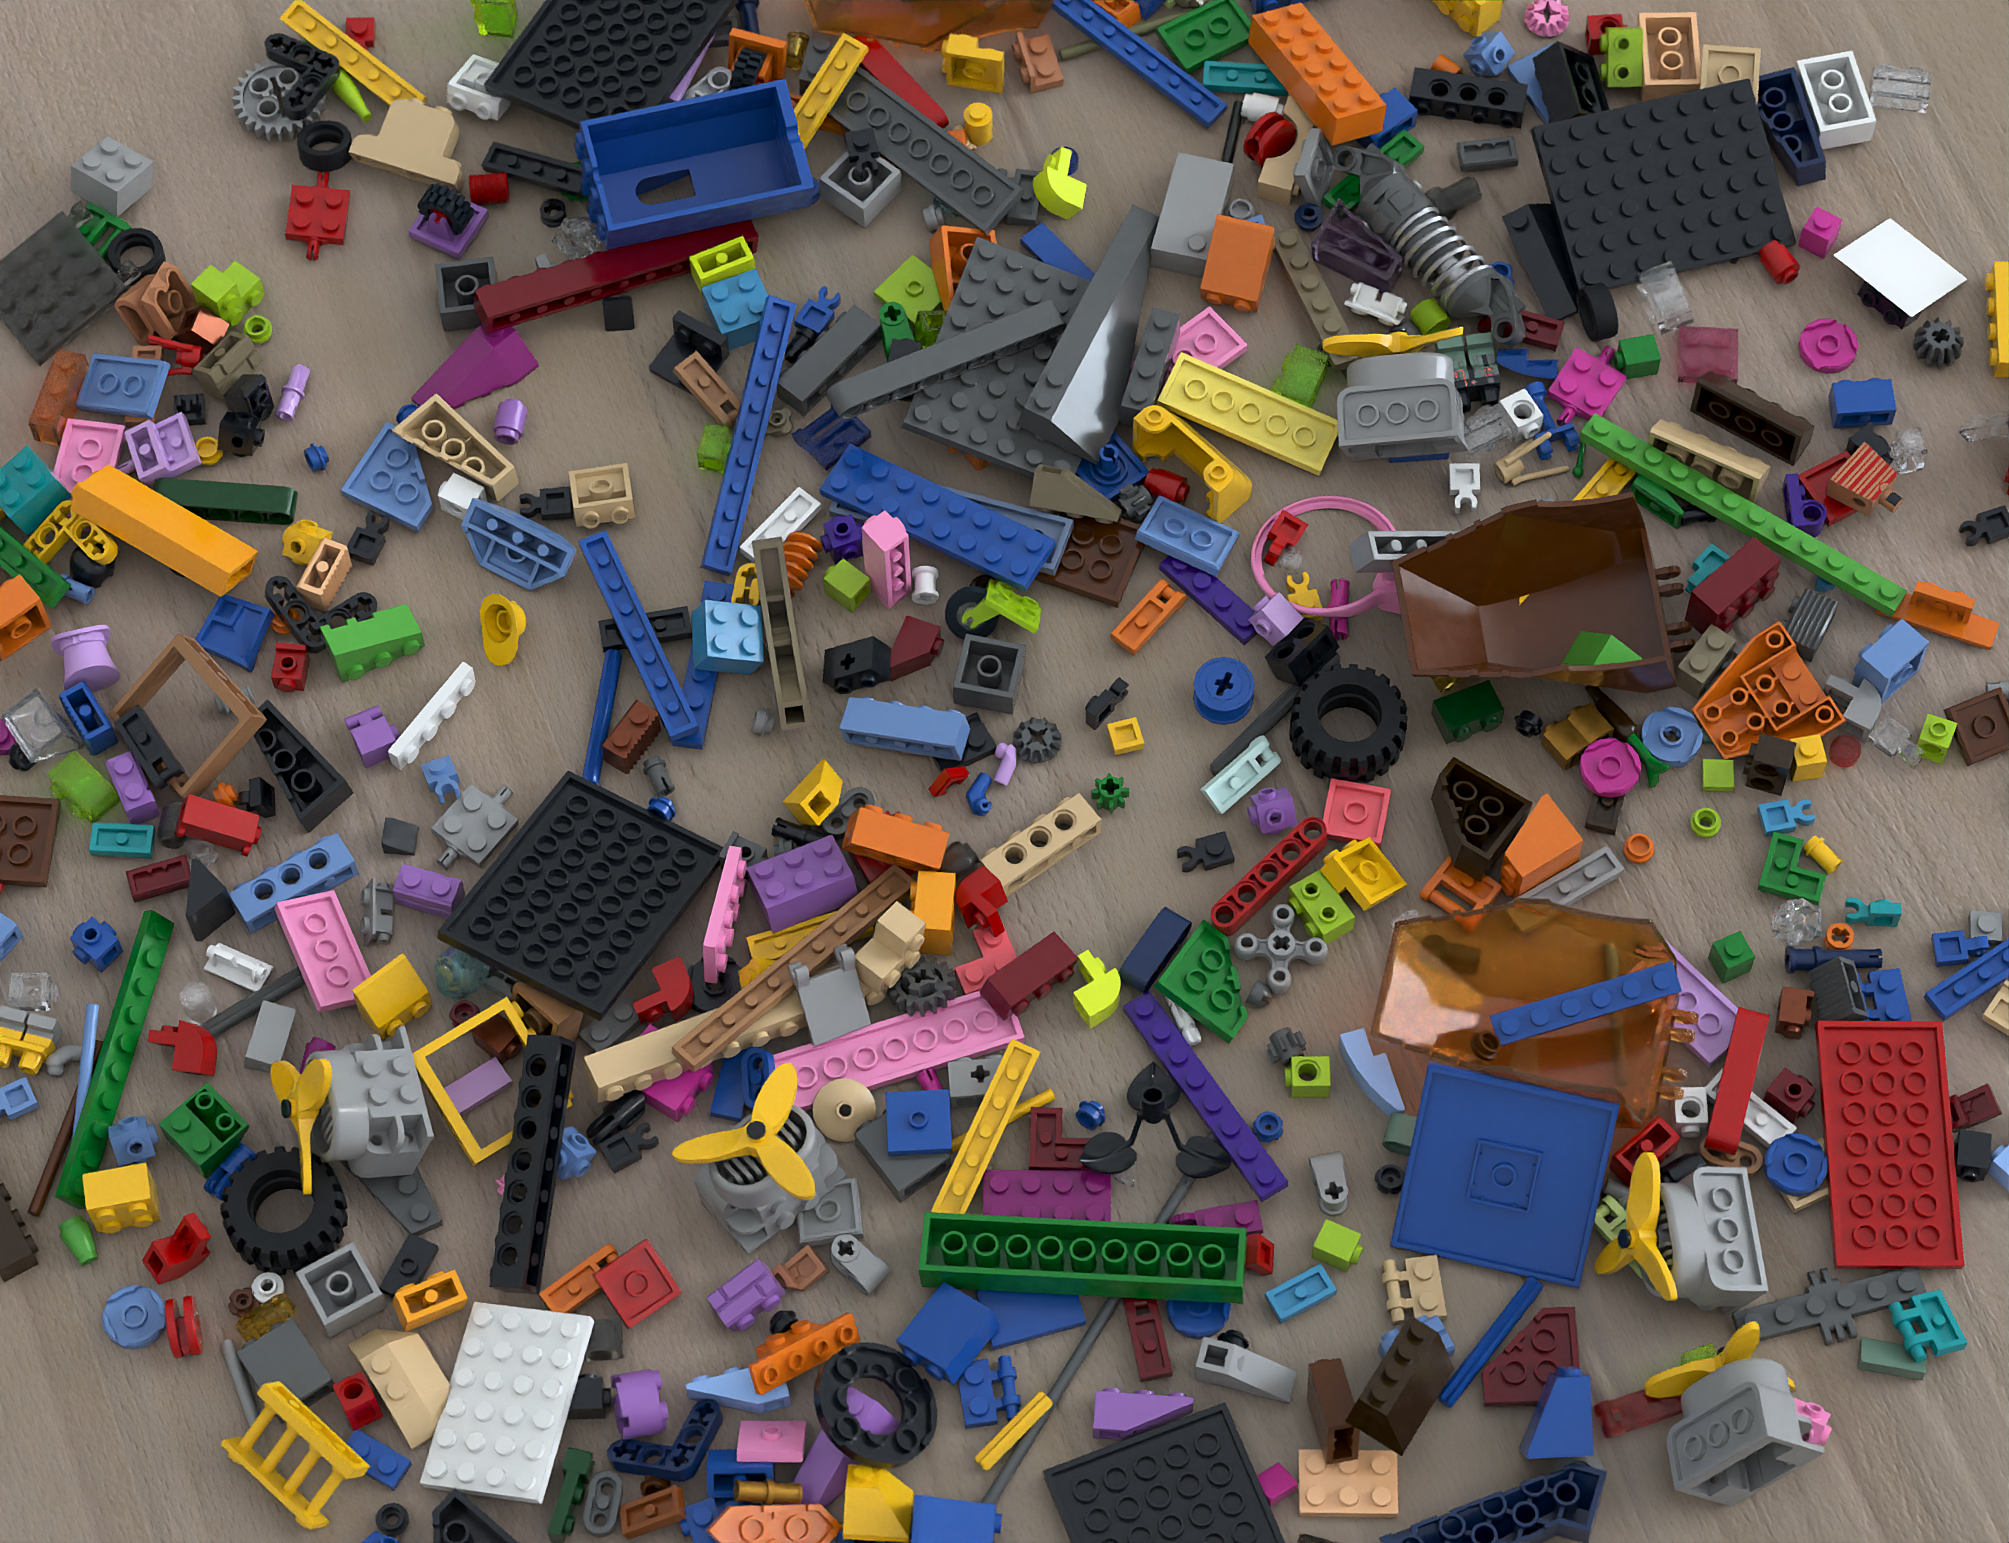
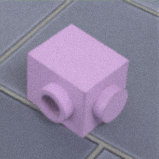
(1274, 618)

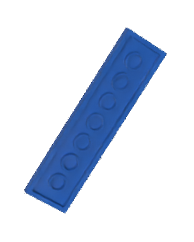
(939, 517)

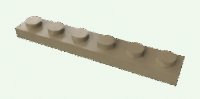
(1311, 292)

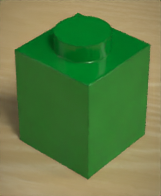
(1637, 356)
(1731, 957)

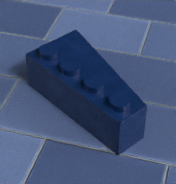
(1790, 126)

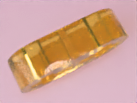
(262, 1318)

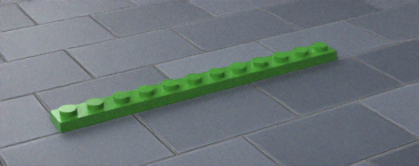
(1743, 515)

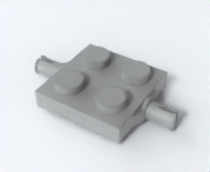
(474, 826)

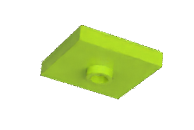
(912, 287)

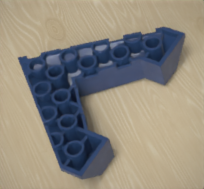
(1530, 1513)

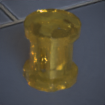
(796, 49)

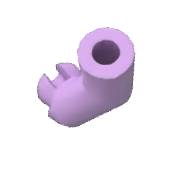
(1008, 763)

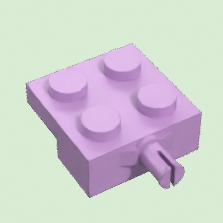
(161, 449)

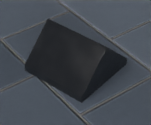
(207, 902)

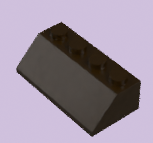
(1751, 417)
(1403, 1387)

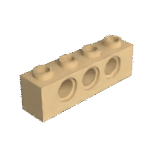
(1059, 843)

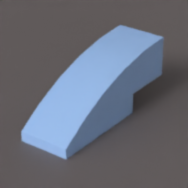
(1370, 1071)

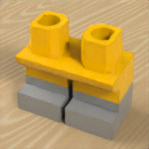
(28, 1037)

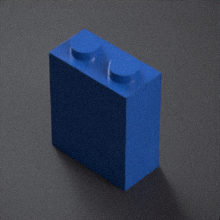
(948, 1333)

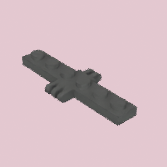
(1832, 1304)

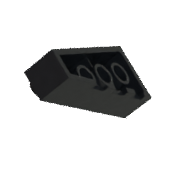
(302, 772)

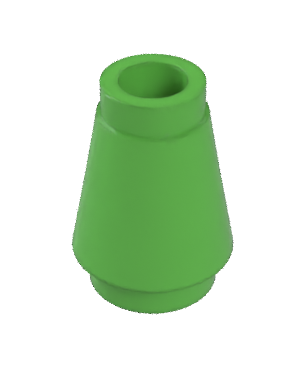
(79, 1239)

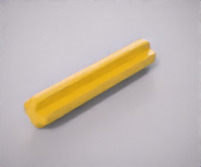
(1013, 1431)

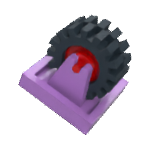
(447, 221)

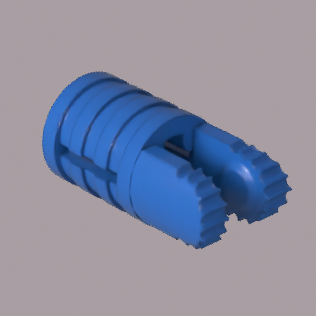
(220, 1177)

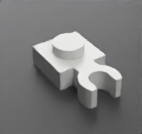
(1465, 483)

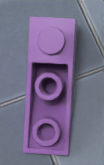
(1129, 1414)

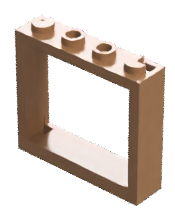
(251, 719)

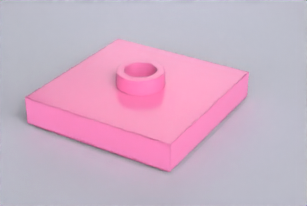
(771, 1441)

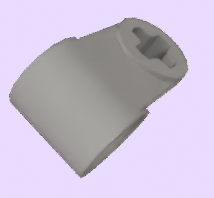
(1330, 1179)
(862, 1268)

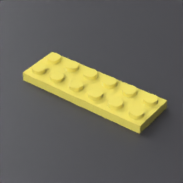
(1249, 413)

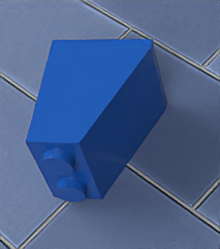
(1561, 1418)
(954, 1521)

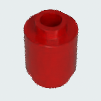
(1779, 262)
(1167, 484)

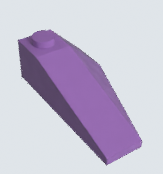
(826, 1467)

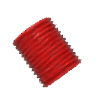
(489, 188)

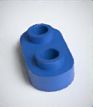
(752, 1076)

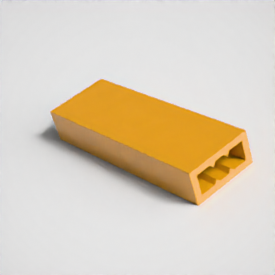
(163, 530)

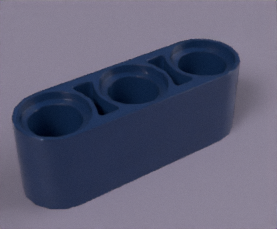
(1154, 950)

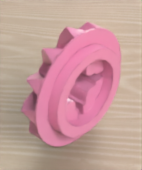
(1535, 19)

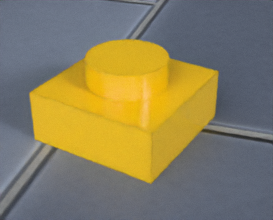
(1125, 736)

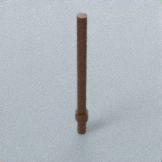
(58, 1149)

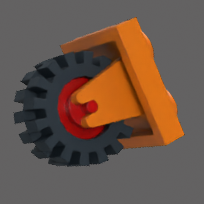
(755, 59)

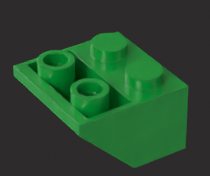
(204, 1130)

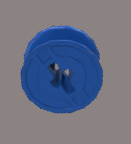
(1211, 681)

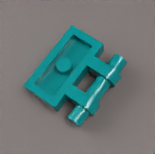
(1936, 1322)

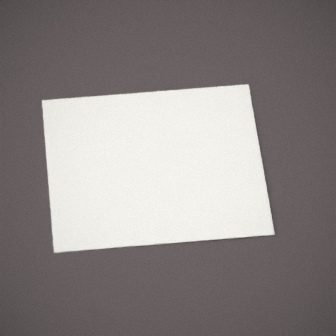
(1900, 267)

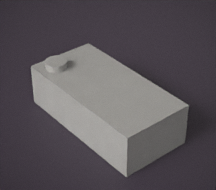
(1189, 212)

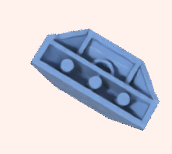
(516, 545)

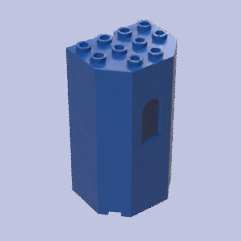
(734, 144)

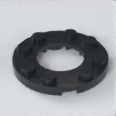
(845, 1431)

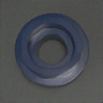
(1305, 223)

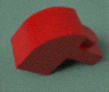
(979, 899)
(674, 996)
(193, 1045)
(178, 1253)

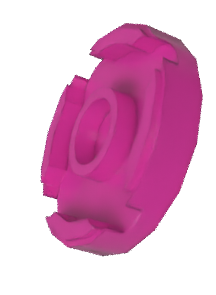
(1828, 346)
(1609, 768)

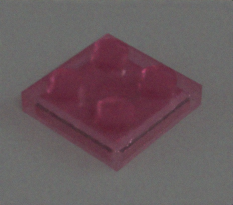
(1705, 351)

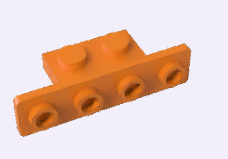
(1945, 614)
(799, 1350)

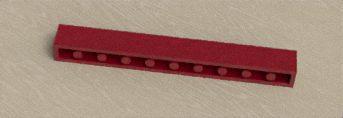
(598, 276)

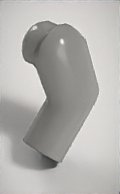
(61, 1056)
(1617, 1191)

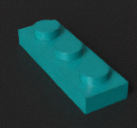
(1241, 78)

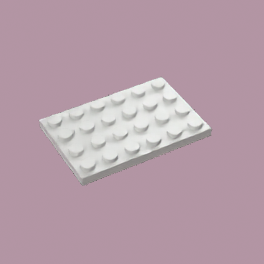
(507, 1402)

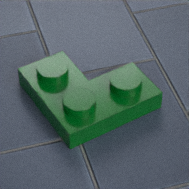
(1783, 876)

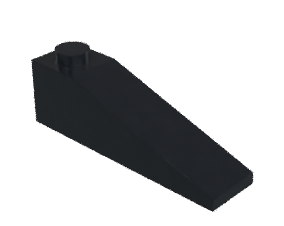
(1543, 257)

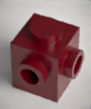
(1790, 1095)

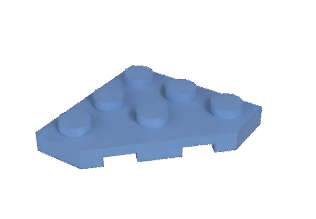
(391, 481)

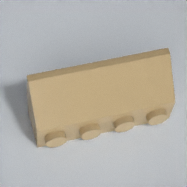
(1720, 463)

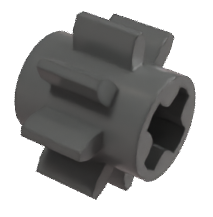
(1134, 502)
(1284, 1045)

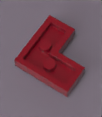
(1048, 1147)

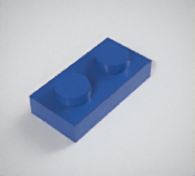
(385, 1464)

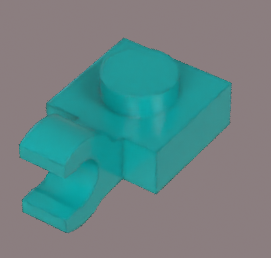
(1705, 565)
(1877, 913)

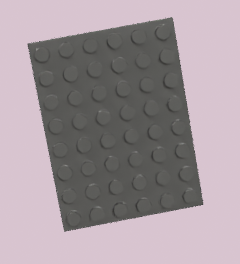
(983, 406)

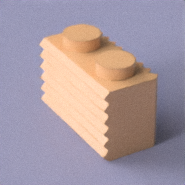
(324, 574)

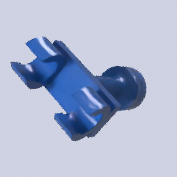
(1566, 432)

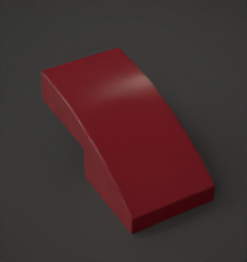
(1973, 1108)

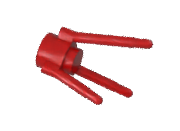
(186, 355)

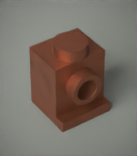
(1793, 1011)

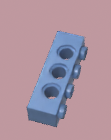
(260, 913)

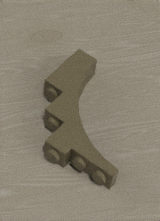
(781, 634)

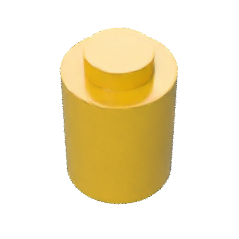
(978, 123)

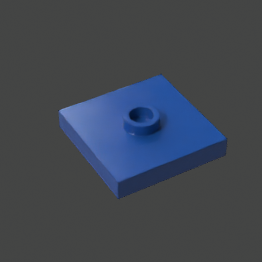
(918, 1122)

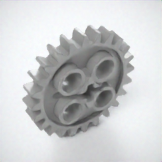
(253, 105)

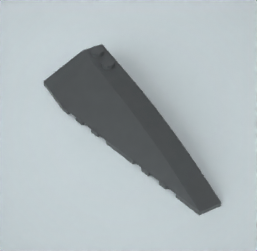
(1089, 369)

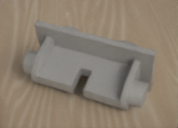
(373, 923)

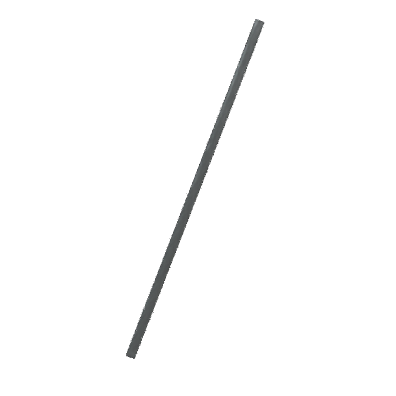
(1077, 1358)

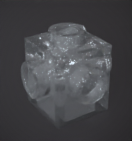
(577, 237)
(1796, 922)

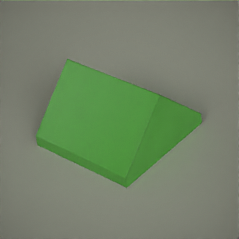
(1598, 649)

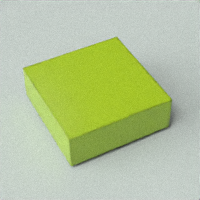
(1717, 775)

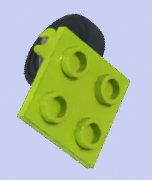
(978, 609)

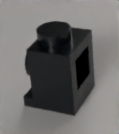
(1875, 441)

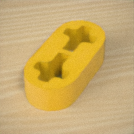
(740, 587)

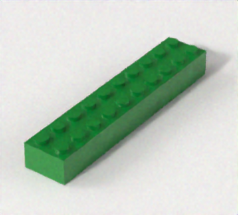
(1083, 1257)

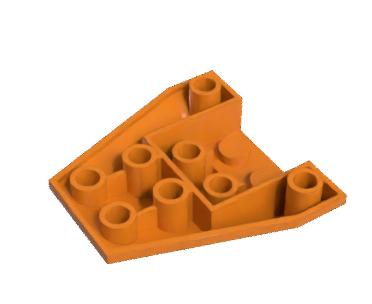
(1765, 693)

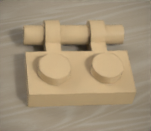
(1424, 1288)

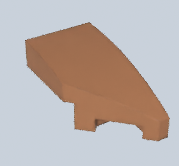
(801, 1270)

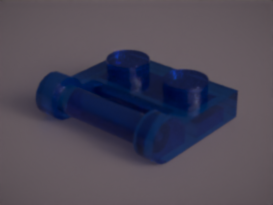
(832, 443)

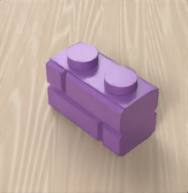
(132, 788)
(428, 891)
(746, 1296)

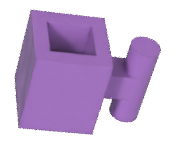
(372, 737)

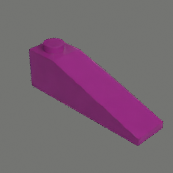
(479, 367)

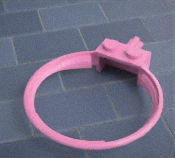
(1384, 584)

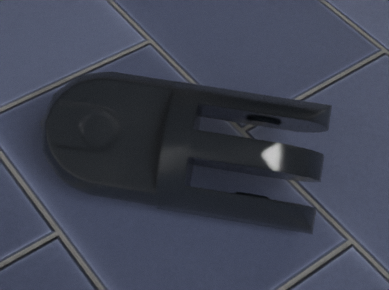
(617, 1116)

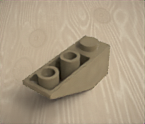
(1065, 492)

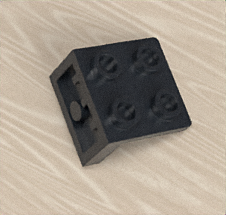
(688, 338)

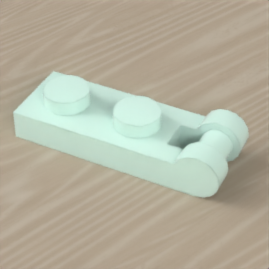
(1240, 775)

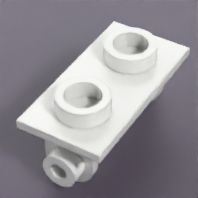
(1386, 310)
(237, 967)

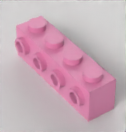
(887, 558)

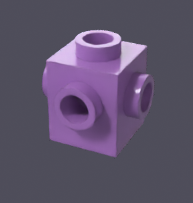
(1272, 810)

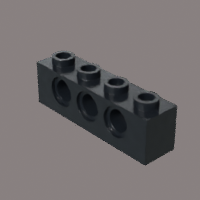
(1458, 88)

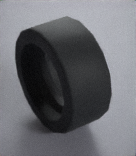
(321, 132)
(136, 237)
(1598, 312)

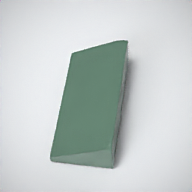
(1889, 1359)

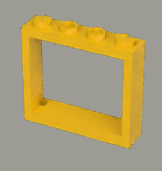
(440, 1097)

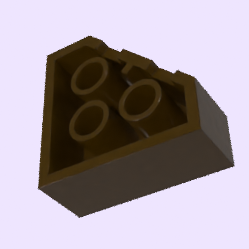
(1476, 817)

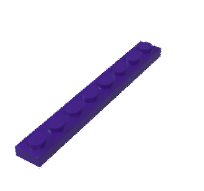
(1205, 1096)

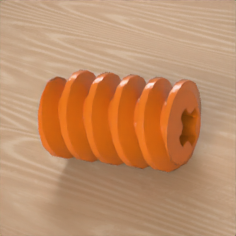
(799, 553)

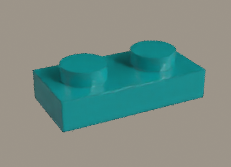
(122, 840)

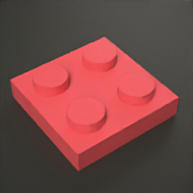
(1356, 811)

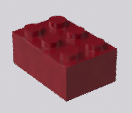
(1734, 588)

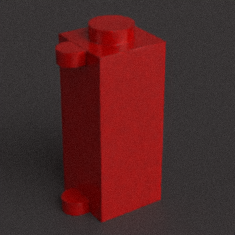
(218, 824)

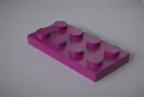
(1048, 1194)

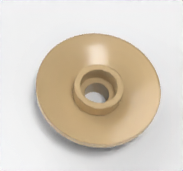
(832, 1097)

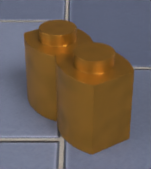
(1571, 736)

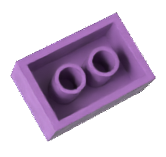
(802, 883)

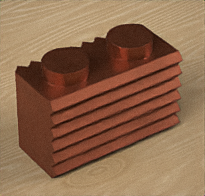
(631, 737)

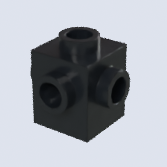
(240, 434)

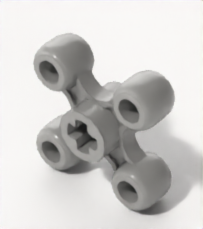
(1280, 958)

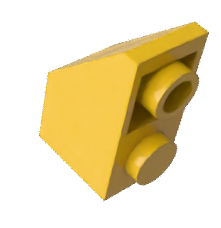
(815, 795)

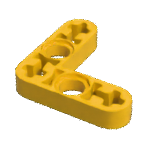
(71, 528)

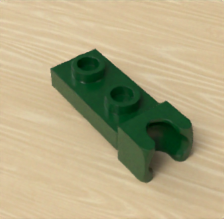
(576, 1470)

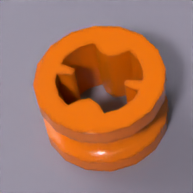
(1839, 929)

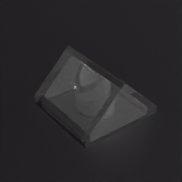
(41, 727)

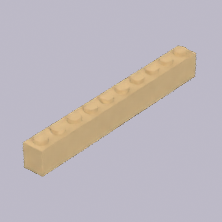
(650, 1056)

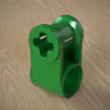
(894, 329)

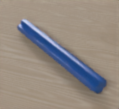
(602, 715)
(1490, 1342)

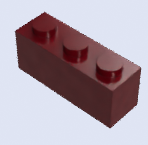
(1029, 976)

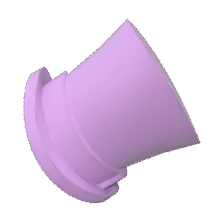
(86, 657)

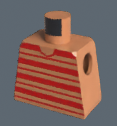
(1865, 482)

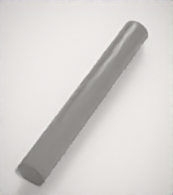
(240, 1380)

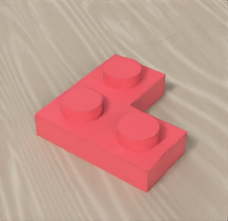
(995, 955)

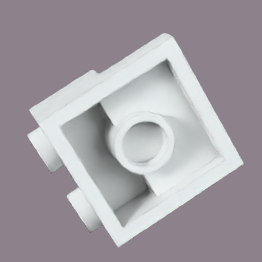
(468, 90)

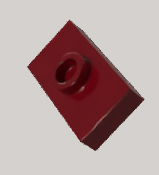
(159, 878)

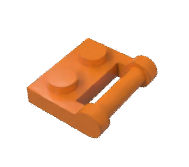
(1462, 885)

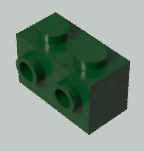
(1467, 712)

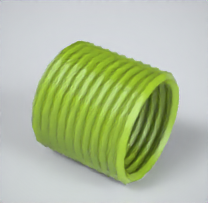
(1429, 317)

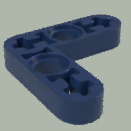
(672, 1458)

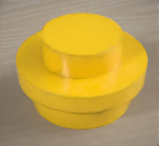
(208, 450)

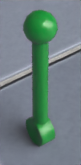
(1578, 470)

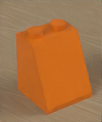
(1237, 263)
(1540, 849)

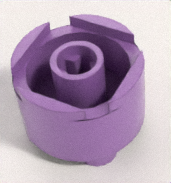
(638, 1404)

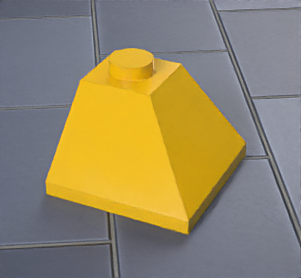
(876, 1505)

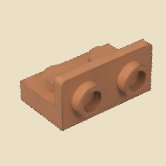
(1038, 62)

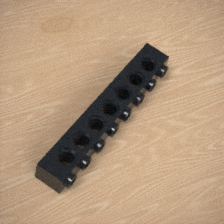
(543, 1153)

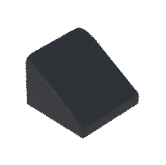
(618, 313)
(399, 837)

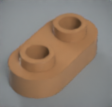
(1744, 1152)

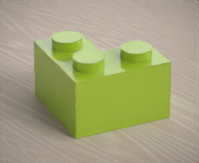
(228, 293)

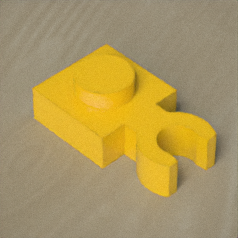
(1303, 596)

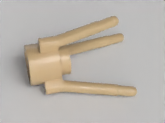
(1510, 466)

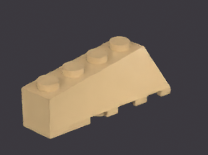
(450, 438)

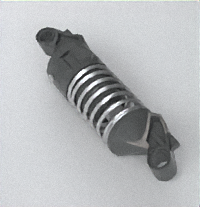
(1412, 227)

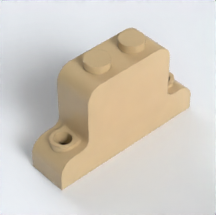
(413, 144)

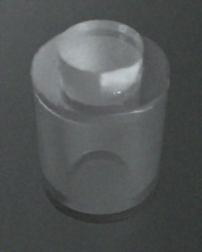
(198, 1002)

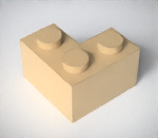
(891, 949)

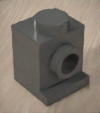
(754, 851)

